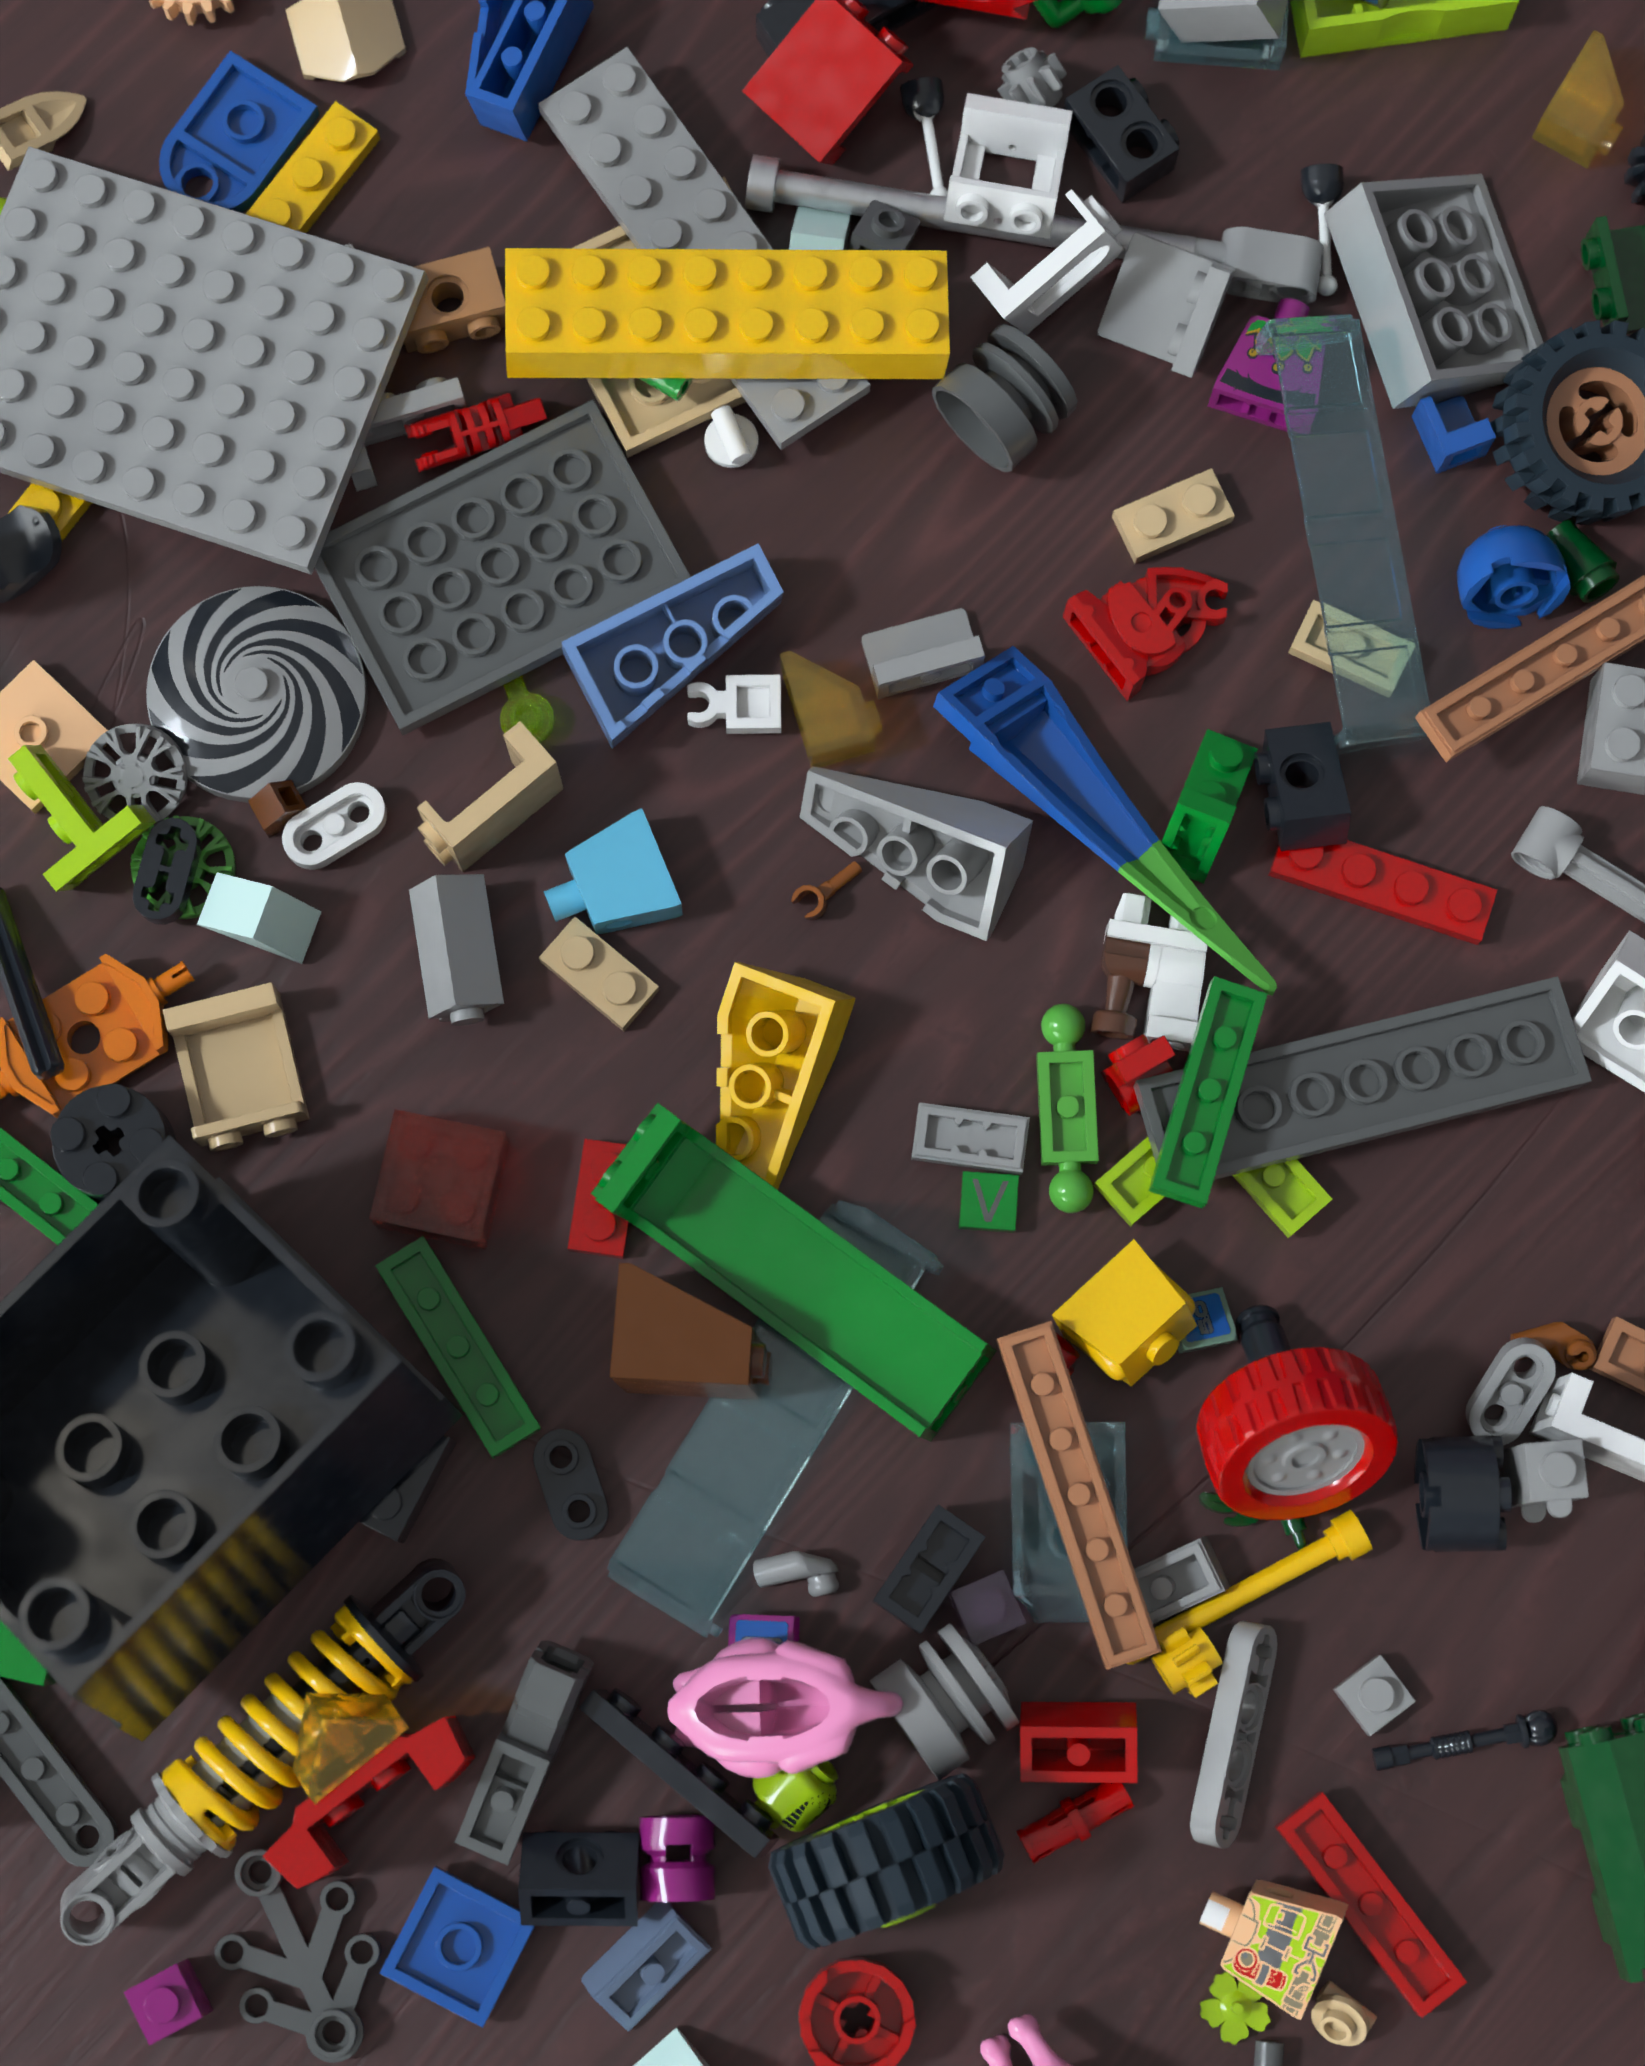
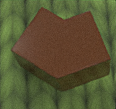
(276, 805)

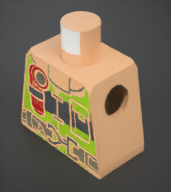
(1276, 1940)

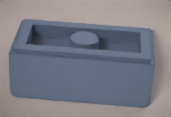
(645, 1964)

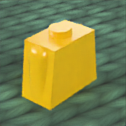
(1128, 1316)

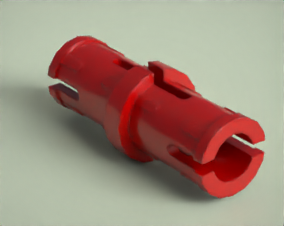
(1074, 1819)

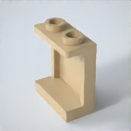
(499, 809)
(237, 1066)

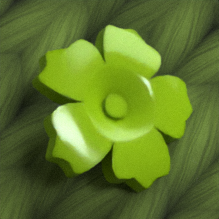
(1234, 2008)

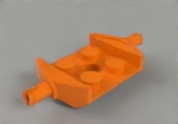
(129, 1023)

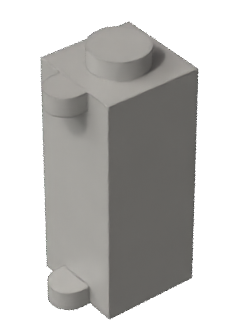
(456, 948)
(1546, 1476)

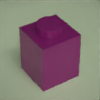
(168, 2001)

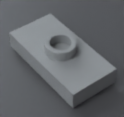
(970, 1138)

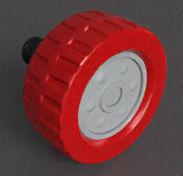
(1294, 1426)

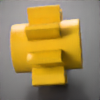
(1186, 1660)

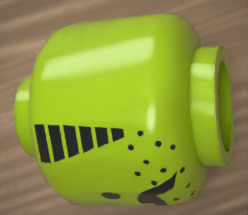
(797, 1798)

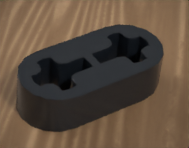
(154, 868)

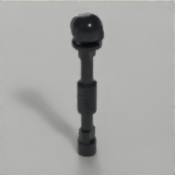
(1534, 1729)

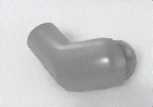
(796, 1566)

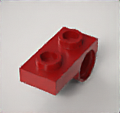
(1135, 1062)

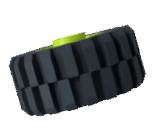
(887, 1862)

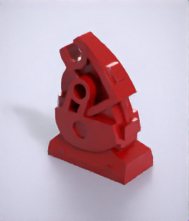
(1138, 623)

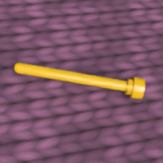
(1341, 1540)

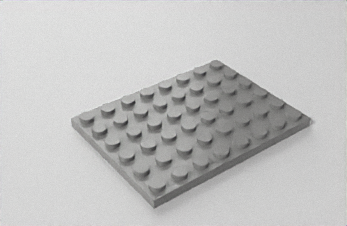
(189, 357)

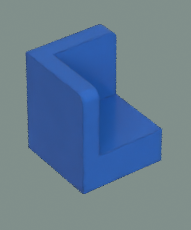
(1451, 432)

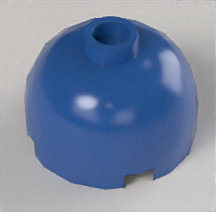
(1511, 575)

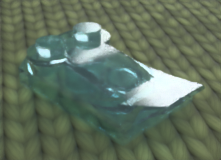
(1039, 1560)

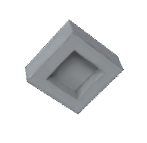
(1374, 1695)

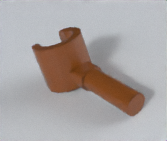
(826, 889)

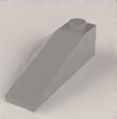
(935, 845)

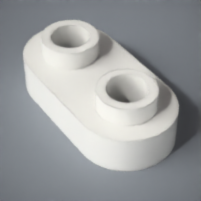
(332, 822)

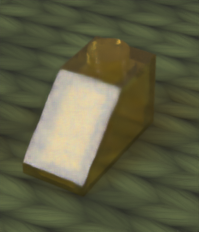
(1584, 107)
(828, 712)

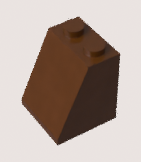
(682, 1345)

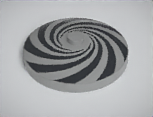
(258, 691)

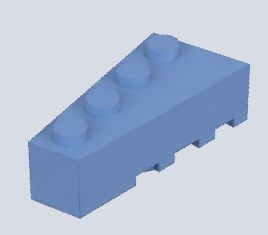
(661, 644)

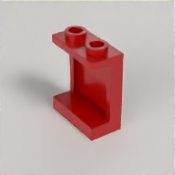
(827, 75)

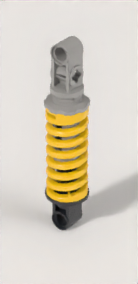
(258, 1753)

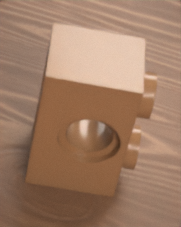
(474, 282)

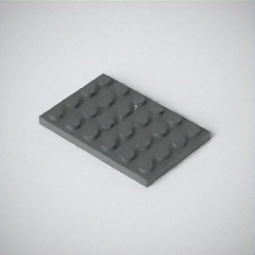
(496, 565)

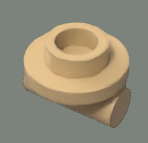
(1340, 2016)

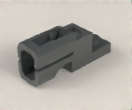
(524, 1751)

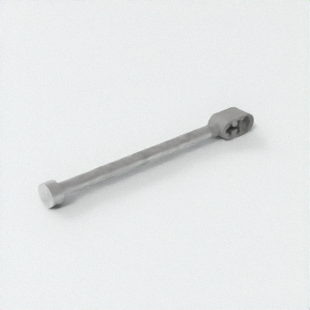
(1265, 261)

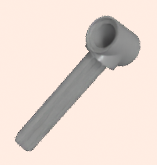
(1554, 847)

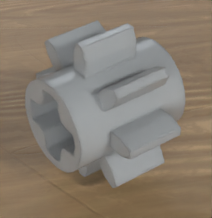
(1032, 78)

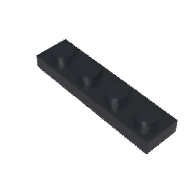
(698, 1785)

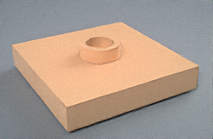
(44, 714)

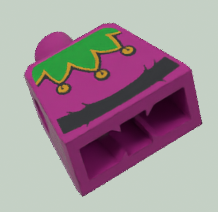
(1250, 382)

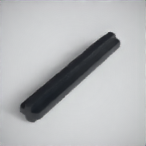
(26, 1000)

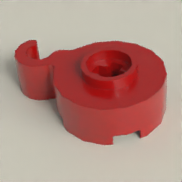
(846, 1984)

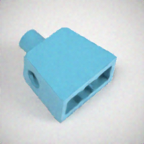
(617, 879)

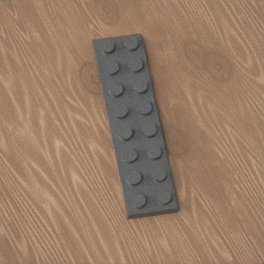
(1390, 1076)

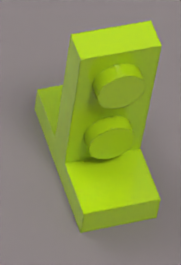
(74, 819)

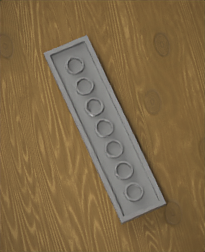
(675, 199)

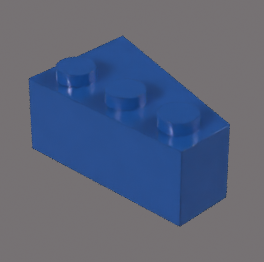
(520, 58)

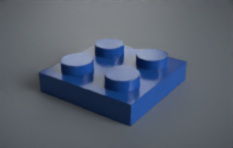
(458, 1946)

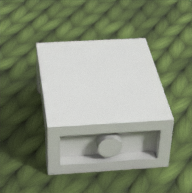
(1561, 1419)

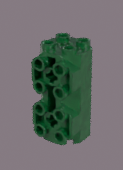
(1607, 1804)

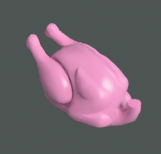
(773, 1707)

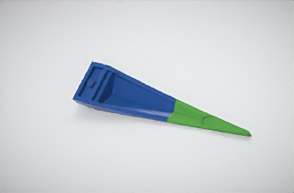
(1038, 746)

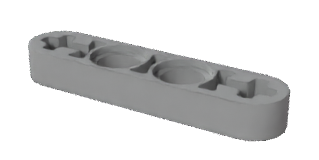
(1233, 1734)

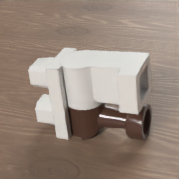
(1156, 958)

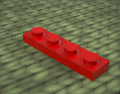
(1390, 887)
(1374, 1904)

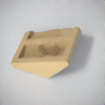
(345, 37)

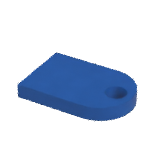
(236, 134)

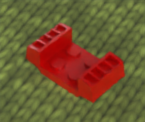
(308, 1850)

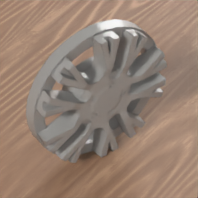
(135, 772)

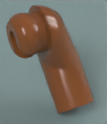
(1563, 1344)

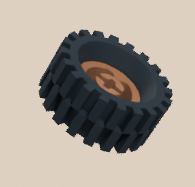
(1546, 412)

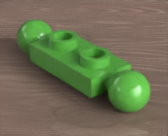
(1067, 1108)

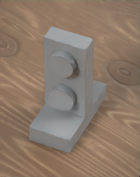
(429, 399)

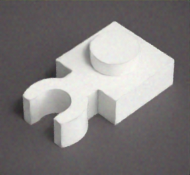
(748, 704)

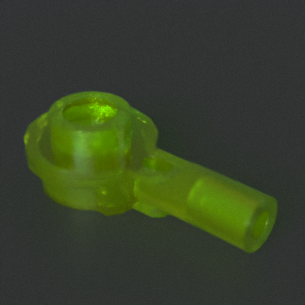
(528, 708)

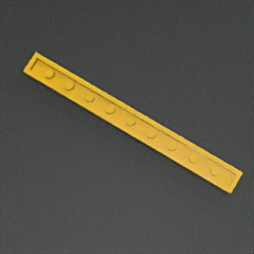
(291, 200)

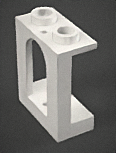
(1012, 131)
(1092, 240)

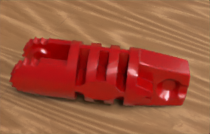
(476, 428)

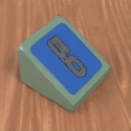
(1213, 1322)

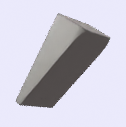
(1181, 1579)

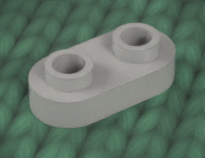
(1515, 1391)

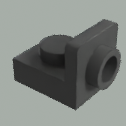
(884, 229)

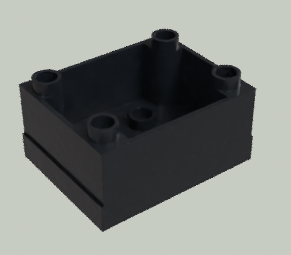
(183, 1437)

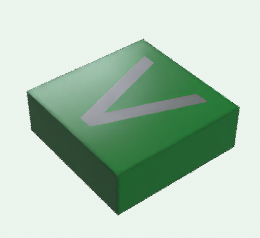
(988, 1202)

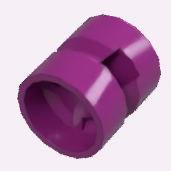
(677, 1878)

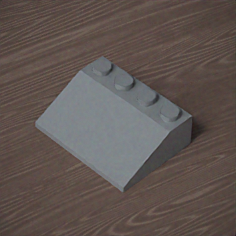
(1433, 285)

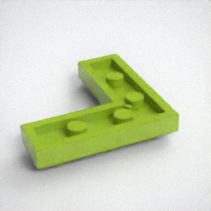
(1281, 1190)

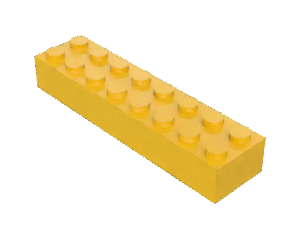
(726, 313)

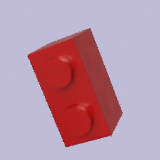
(1078, 1742)

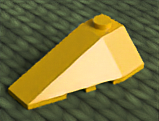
(774, 1062)

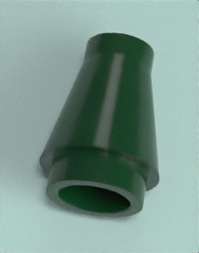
(1588, 566)

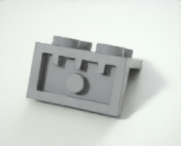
(1166, 302)

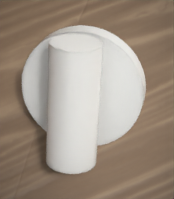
(730, 438)

